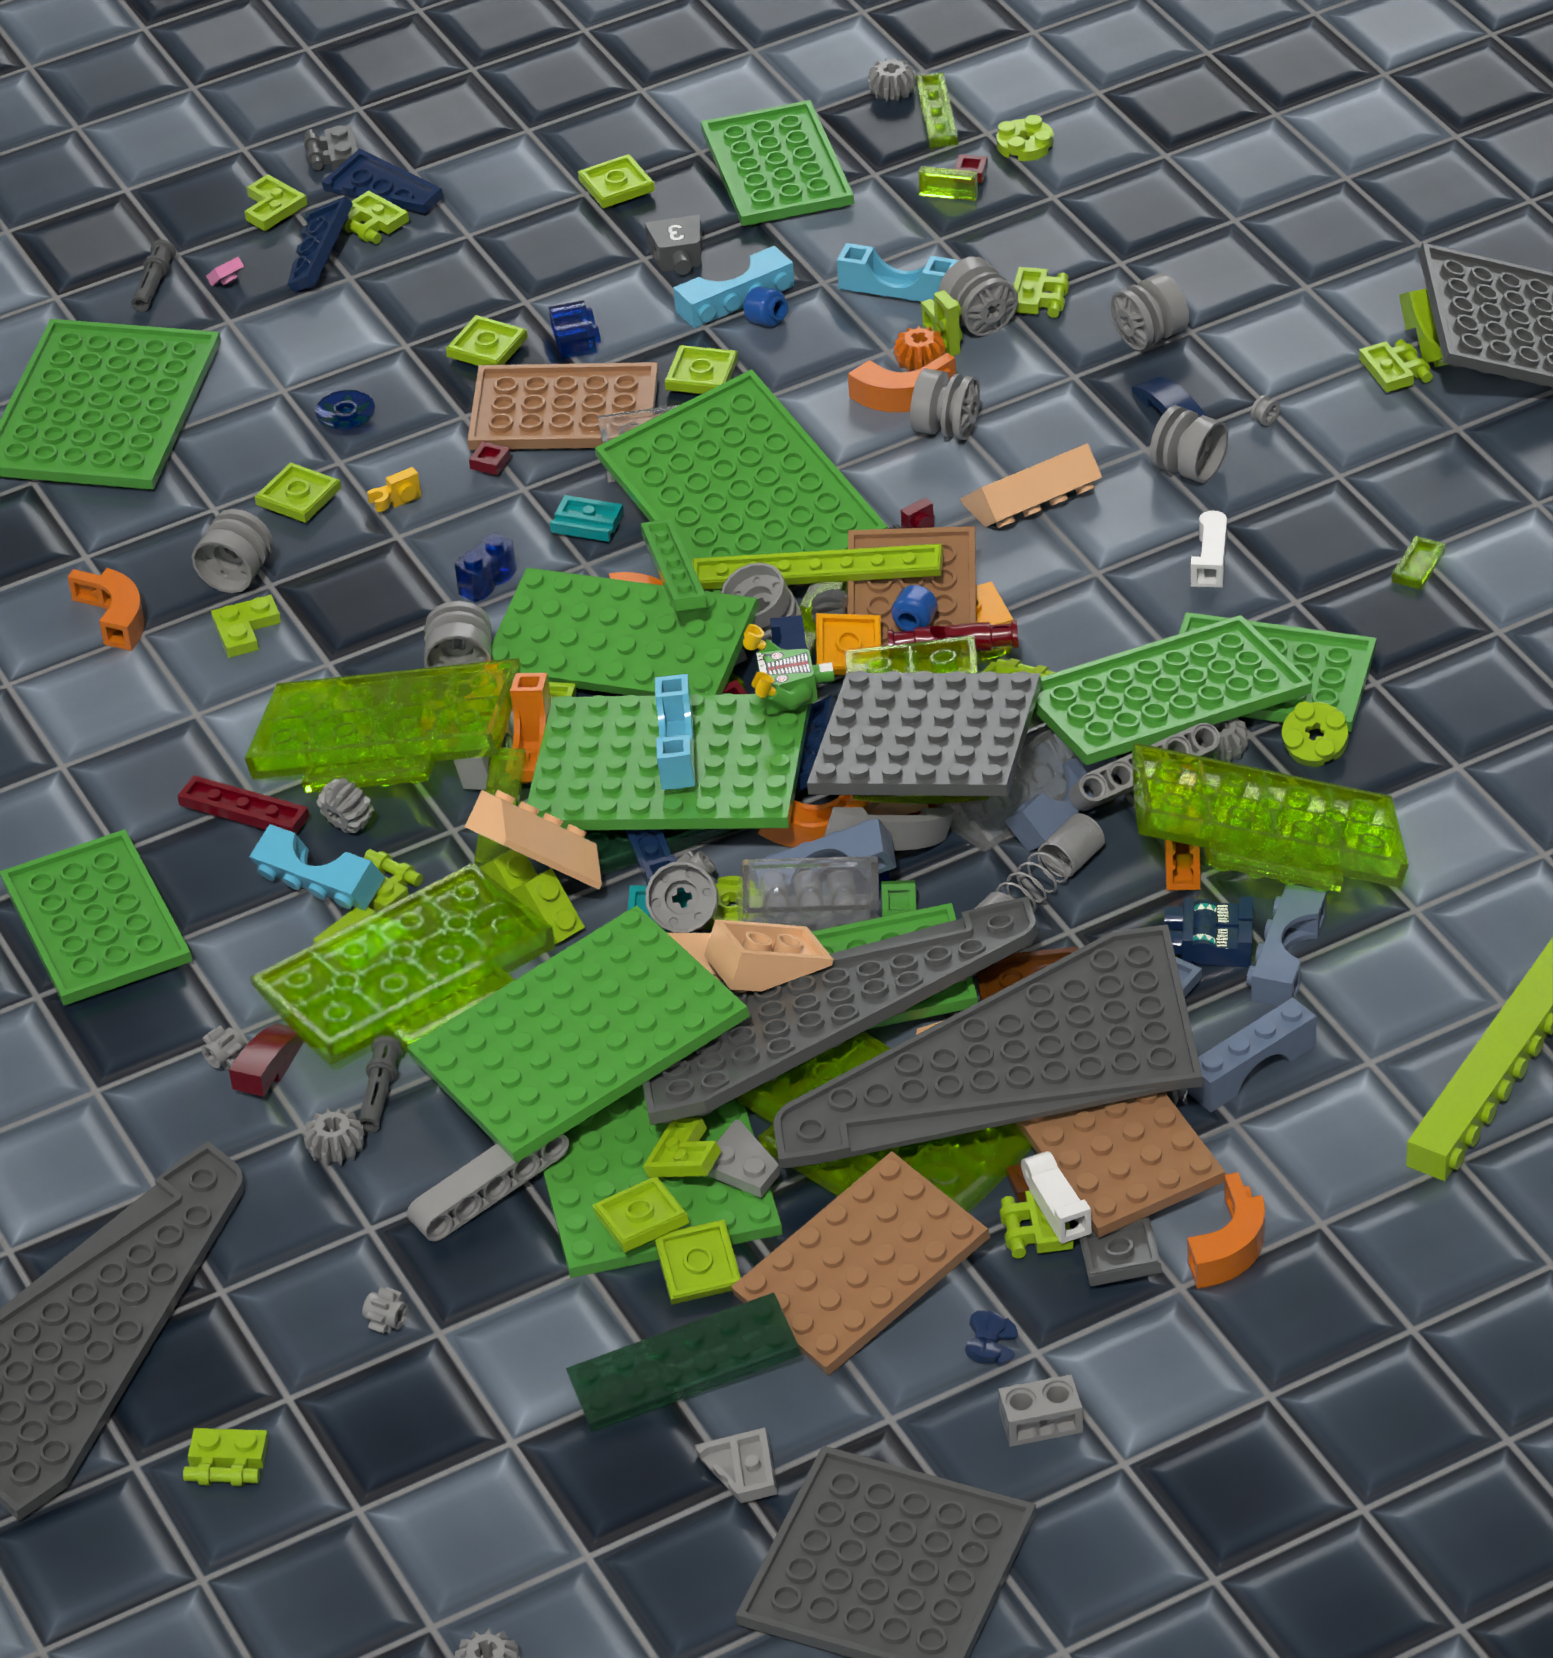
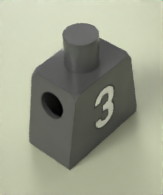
(675, 243)

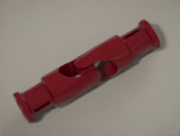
(985, 634)

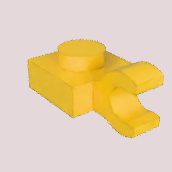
(399, 489)

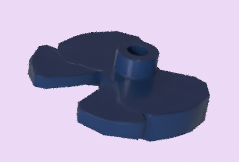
(988, 1328)

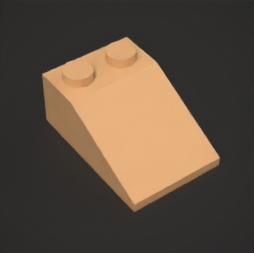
(763, 954)

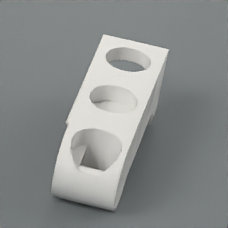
(1209, 568)
(1056, 1197)

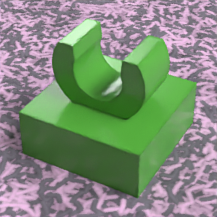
(898, 897)

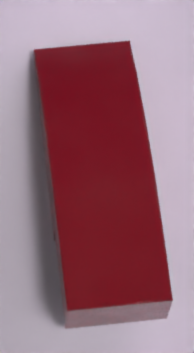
(265, 1059)

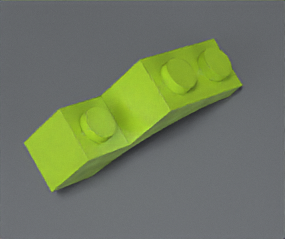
(1419, 315)
(537, 891)

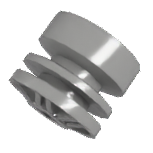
(982, 293)
(1149, 311)
(945, 404)
(1189, 444)
(232, 550)
(769, 588)
(457, 635)
(665, 886)

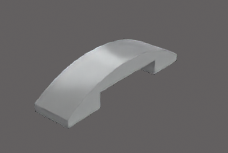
(907, 831)

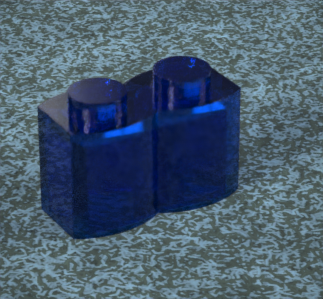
(574, 329)
(485, 567)

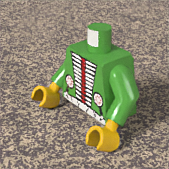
(784, 676)

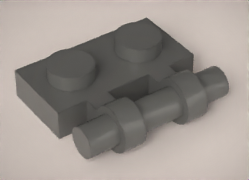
(337, 146)

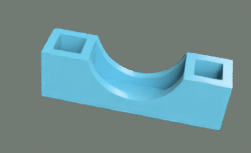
(864, 271)
(707, 300)
(676, 734)
(346, 880)

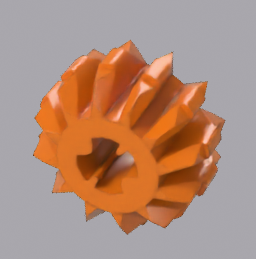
(918, 348)

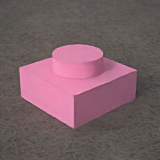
(226, 272)

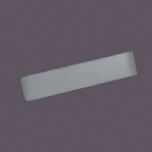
(1106, 789)
(478, 1187)

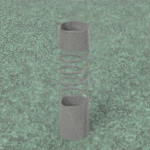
(1061, 853)

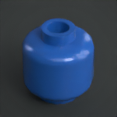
(765, 306)
(914, 607)

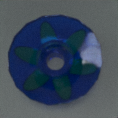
(345, 409)

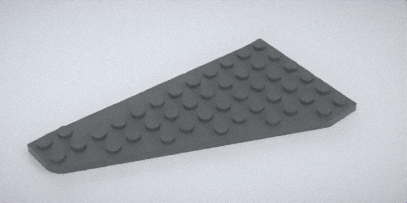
(835, 1004)
(1056, 1042)
(92, 1320)

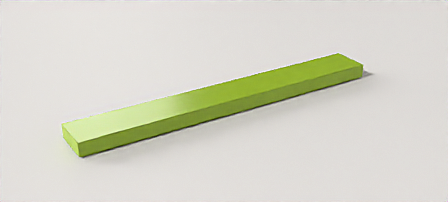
(830, 564)

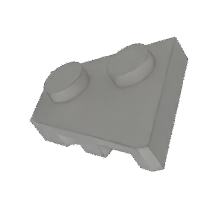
(744, 1161)
(742, 1464)

